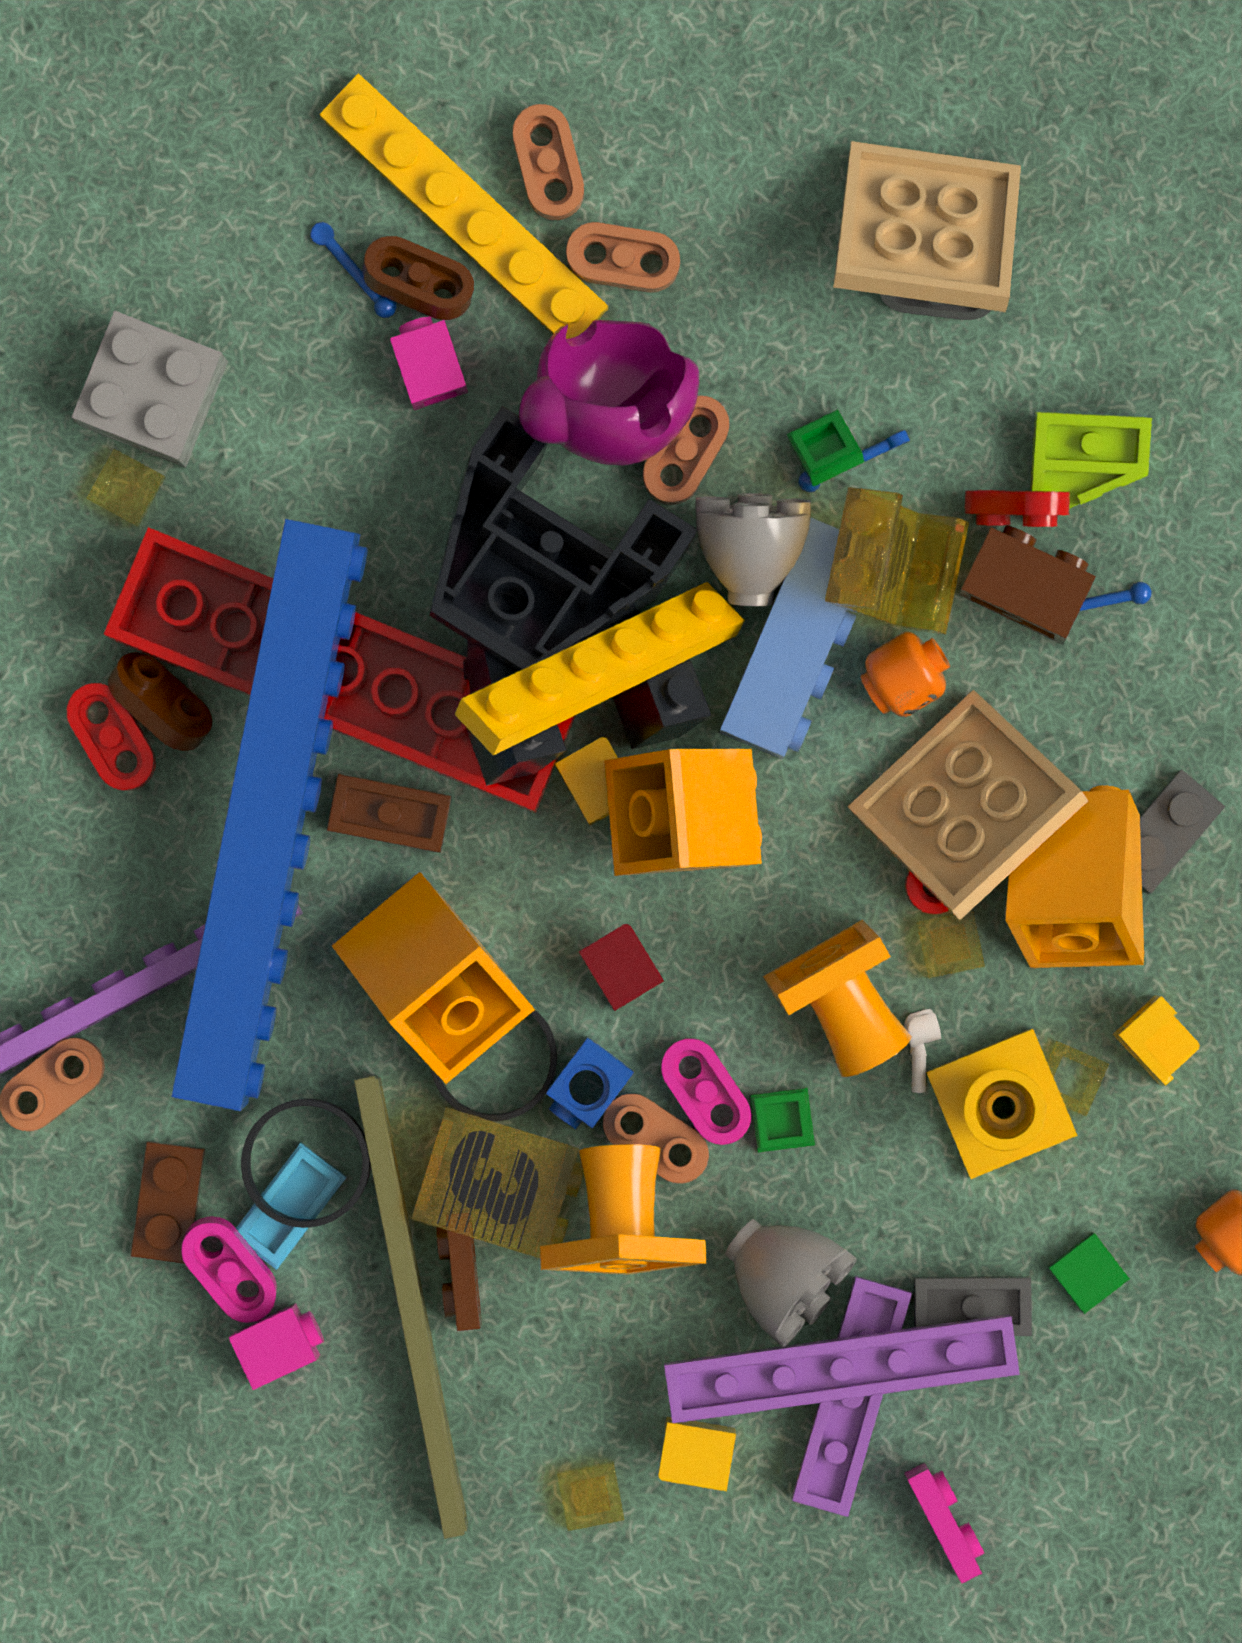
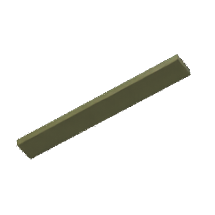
(412, 1306)

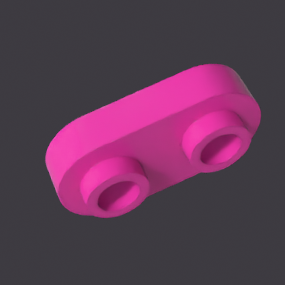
(706, 1091)
(225, 1269)

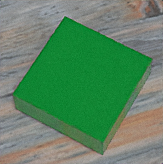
(825, 448)
(782, 1120)
(1088, 1273)

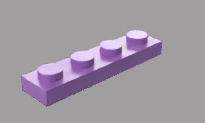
(845, 1426)

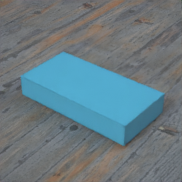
(297, 1191)

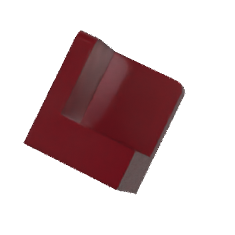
(621, 966)

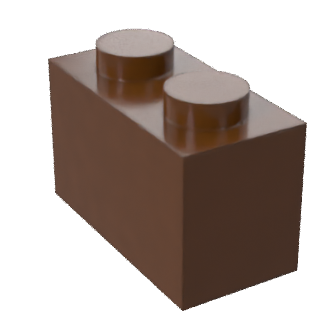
(1028, 583)

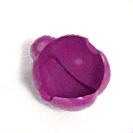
(610, 393)

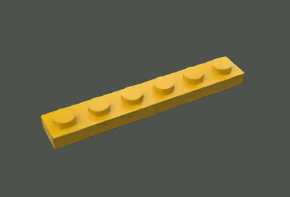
(462, 209)
(598, 668)

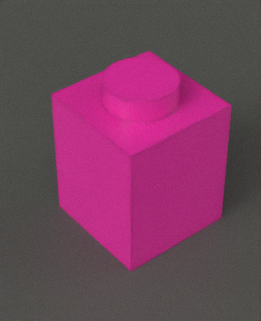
(428, 362)
(277, 1345)

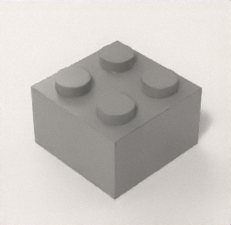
(150, 389)

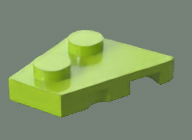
(1088, 453)

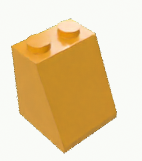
(683, 811)
(1083, 889)
(432, 978)

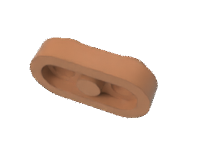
(548, 163)
(623, 256)
(688, 453)
(51, 1084)
(658, 1130)

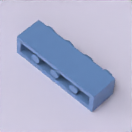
(791, 653)

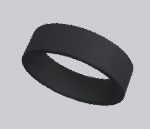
(512, 1114)
(251, 1187)

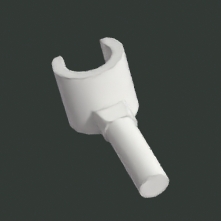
(923, 1028)

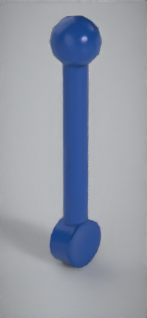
(324, 235)
(868, 453)
(1138, 593)

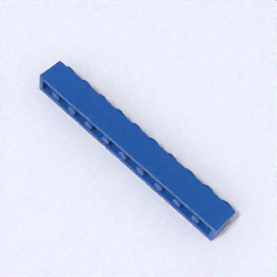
(267, 815)

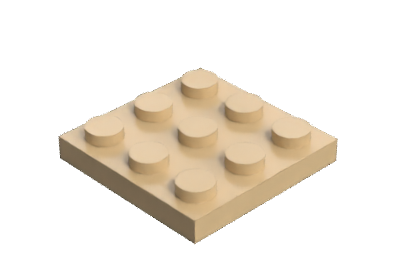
(928, 226)
(967, 804)

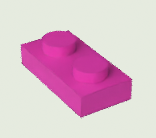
(957, 1542)

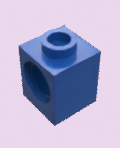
(596, 1059)

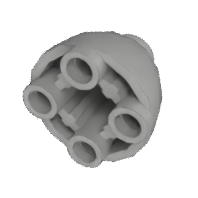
(752, 542)
(786, 1275)

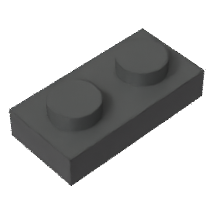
(1173, 826)
(975, 1297)

